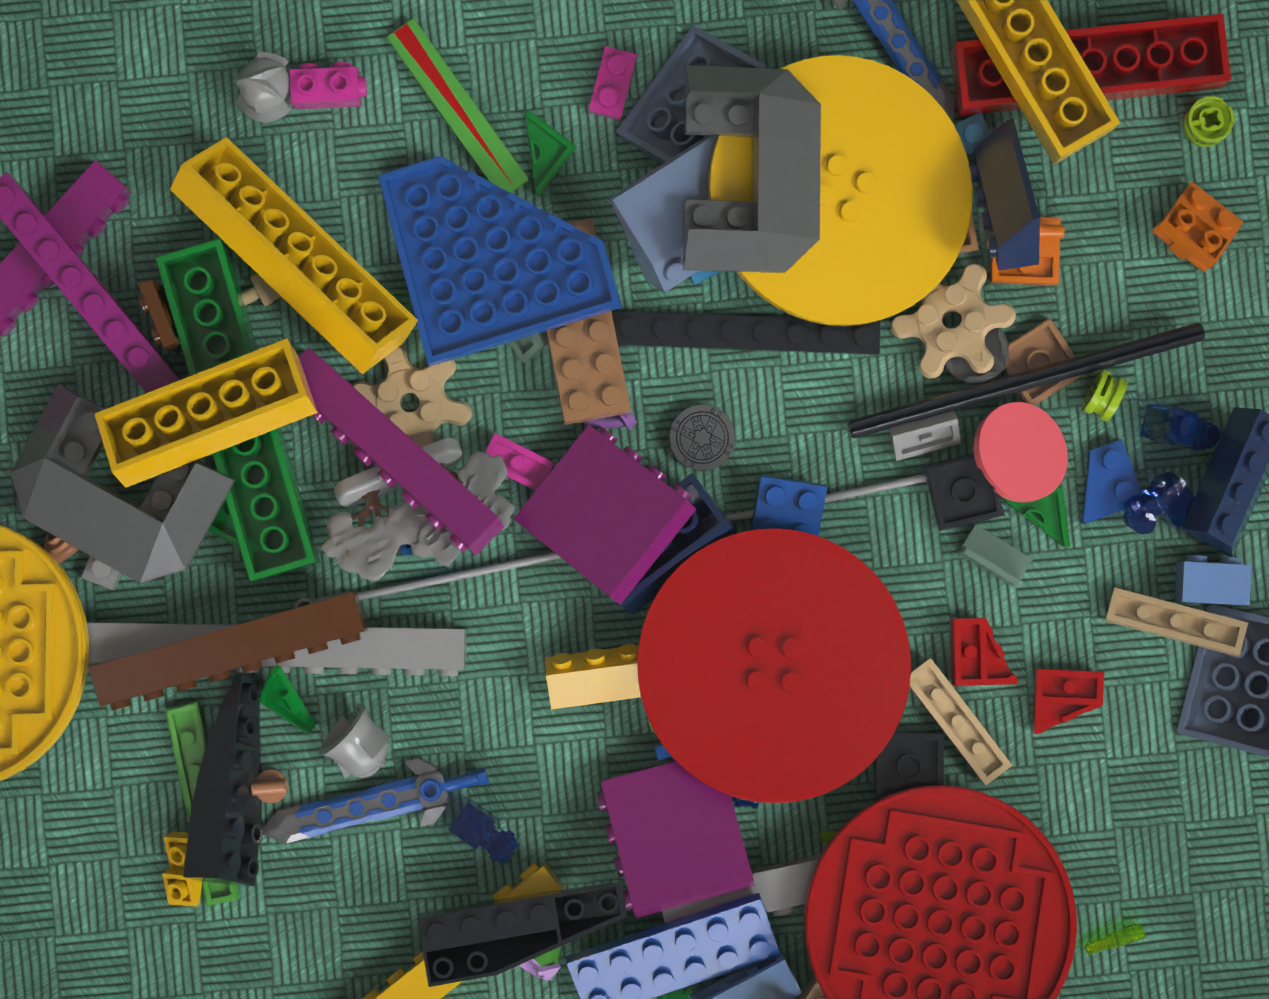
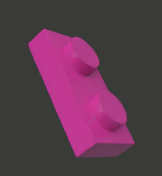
(612, 83)
(520, 462)

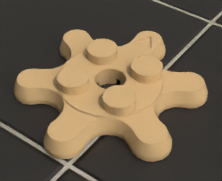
(967, 338)
(425, 383)

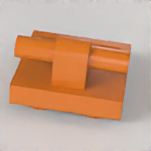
(1197, 227)
(1049, 258)

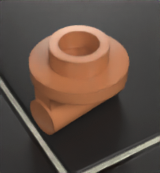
(58, 548)
(270, 786)

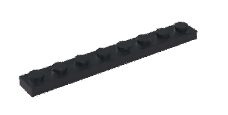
(744, 333)

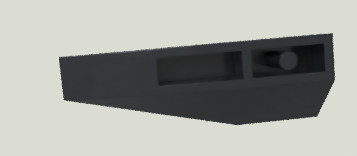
(223, 811)
(507, 932)

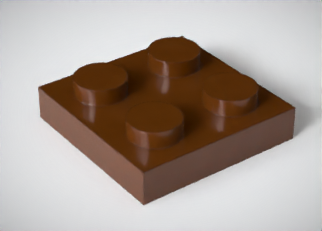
(154, 301)

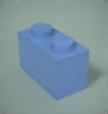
(1213, 582)

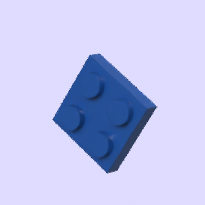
(788, 504)

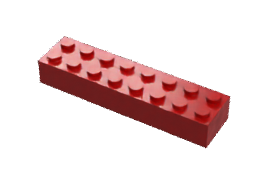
(1122, 58)

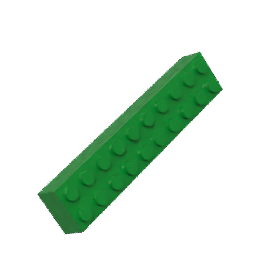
(265, 492)

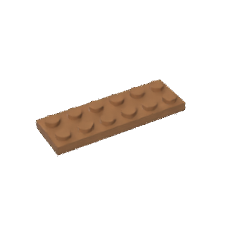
(588, 364)

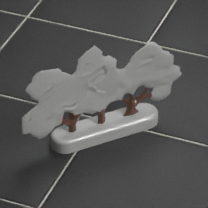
(374, 549)

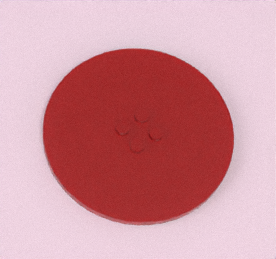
(774, 665)
(940, 902)

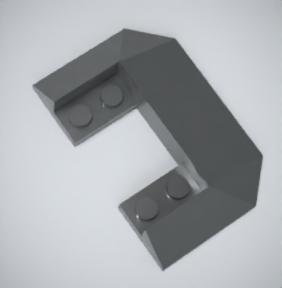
(786, 148)
(128, 537)

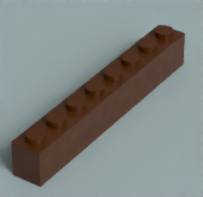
(228, 649)

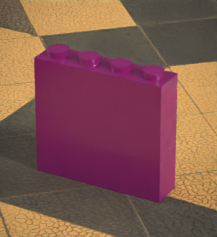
(606, 512)
(673, 839)

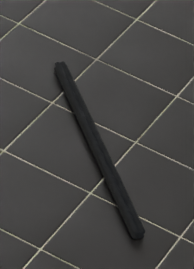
(1027, 380)

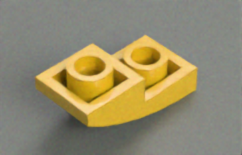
(179, 889)

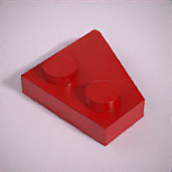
(976, 655)
(1064, 696)

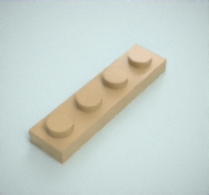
(1176, 622)
(958, 722)

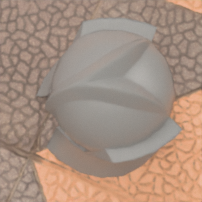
(265, 88)
(357, 746)

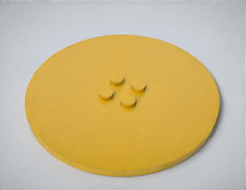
(888, 195)
(40, 651)

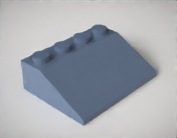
(659, 115)
(654, 209)
(1231, 693)

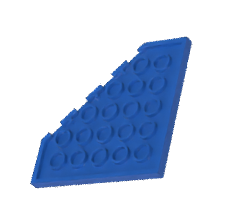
(488, 262)

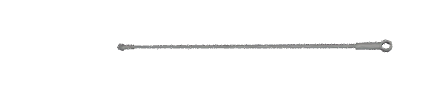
(553, 556)

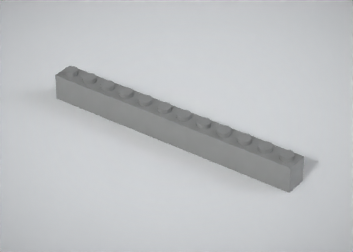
(378, 649)

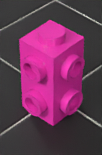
(327, 87)

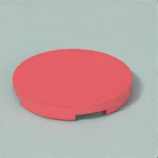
(1021, 452)

